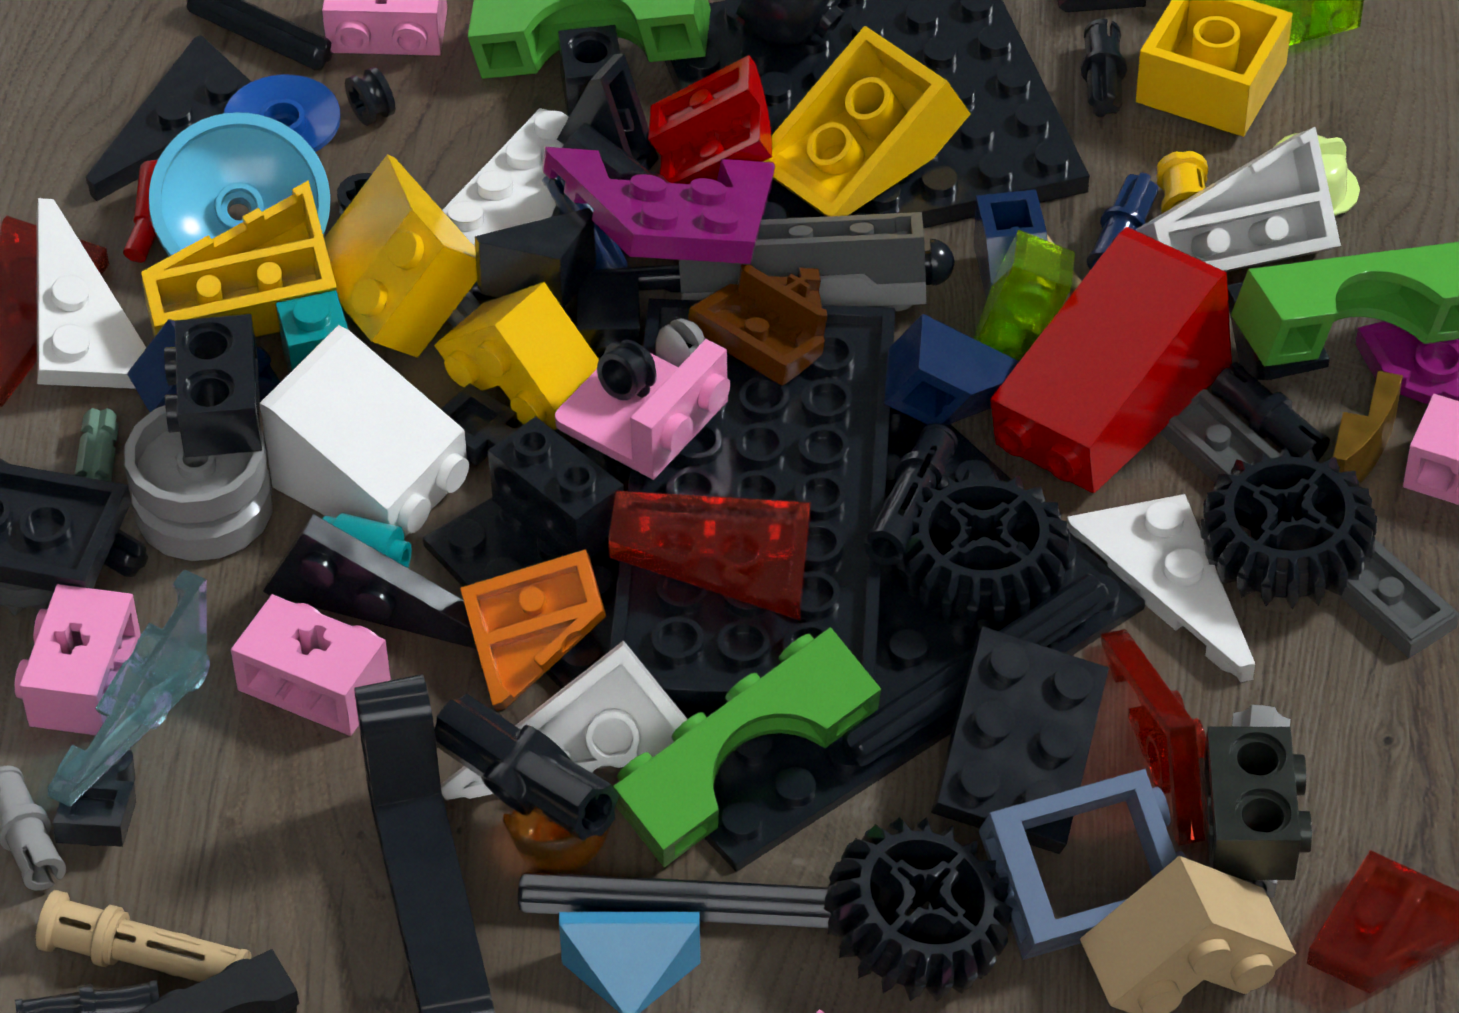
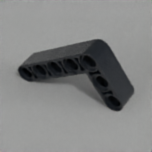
(420, 848)

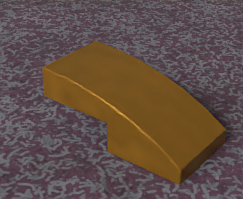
(1363, 437)

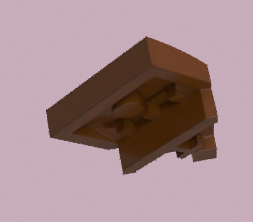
(767, 321)

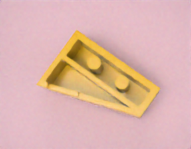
(246, 269)

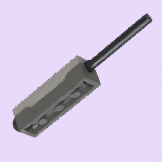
(858, 258)

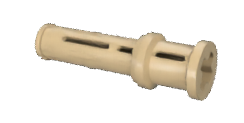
(106, 935)

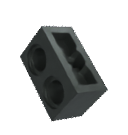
(1247, 802)

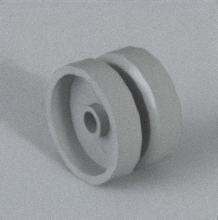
(194, 503)

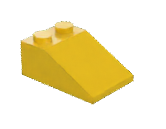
(864, 126)
(399, 261)

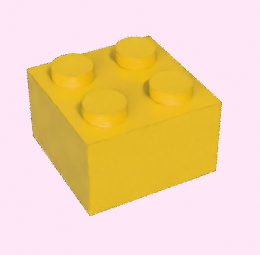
(1214, 61)

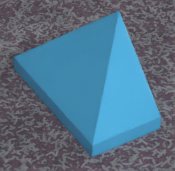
(630, 954)

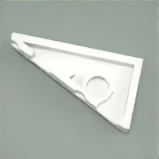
(79, 321)
(1163, 559)
(597, 719)

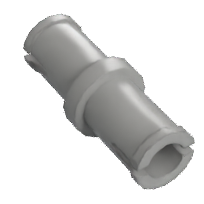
(26, 832)

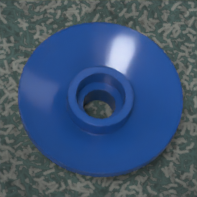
(295, 102)

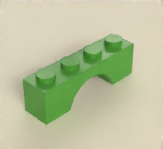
(523, 34)
(1292, 306)
(811, 694)

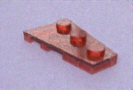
(717, 543)

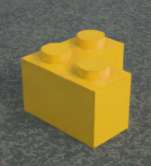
(524, 348)

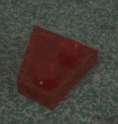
(1385, 925)

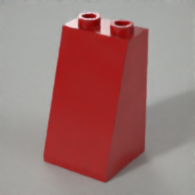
(1116, 361)

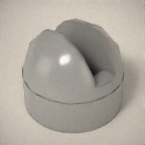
(673, 338)

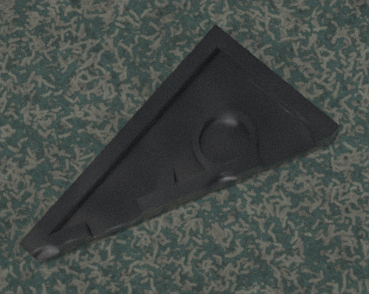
(190, 91)
(357, 581)

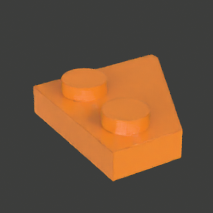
(531, 621)

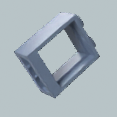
(1007, 843)

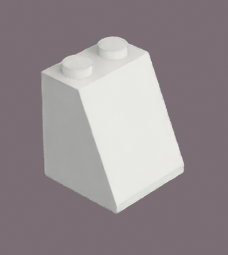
(360, 438)

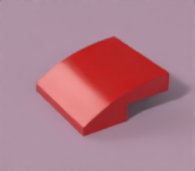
(712, 122)

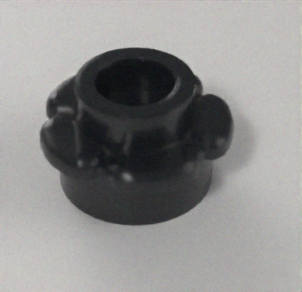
(626, 370)

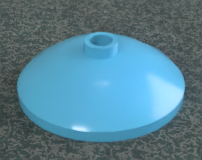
(227, 164)

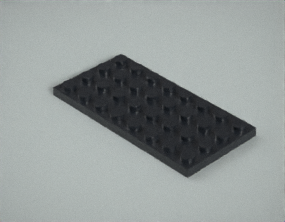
(795, 442)

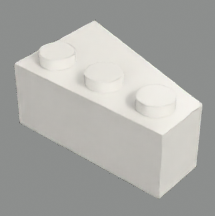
(1257, 213)

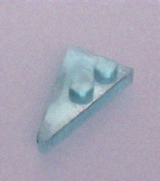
(144, 690)

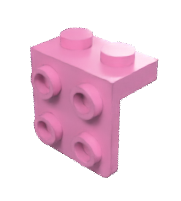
(653, 428)

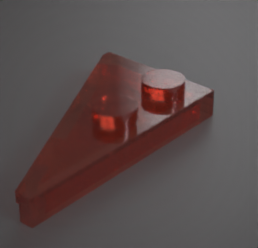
(19, 300)
(1164, 732)

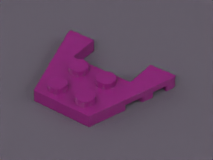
(665, 219)

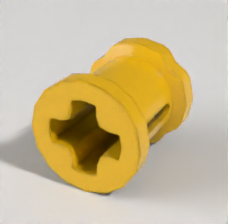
(1181, 177)

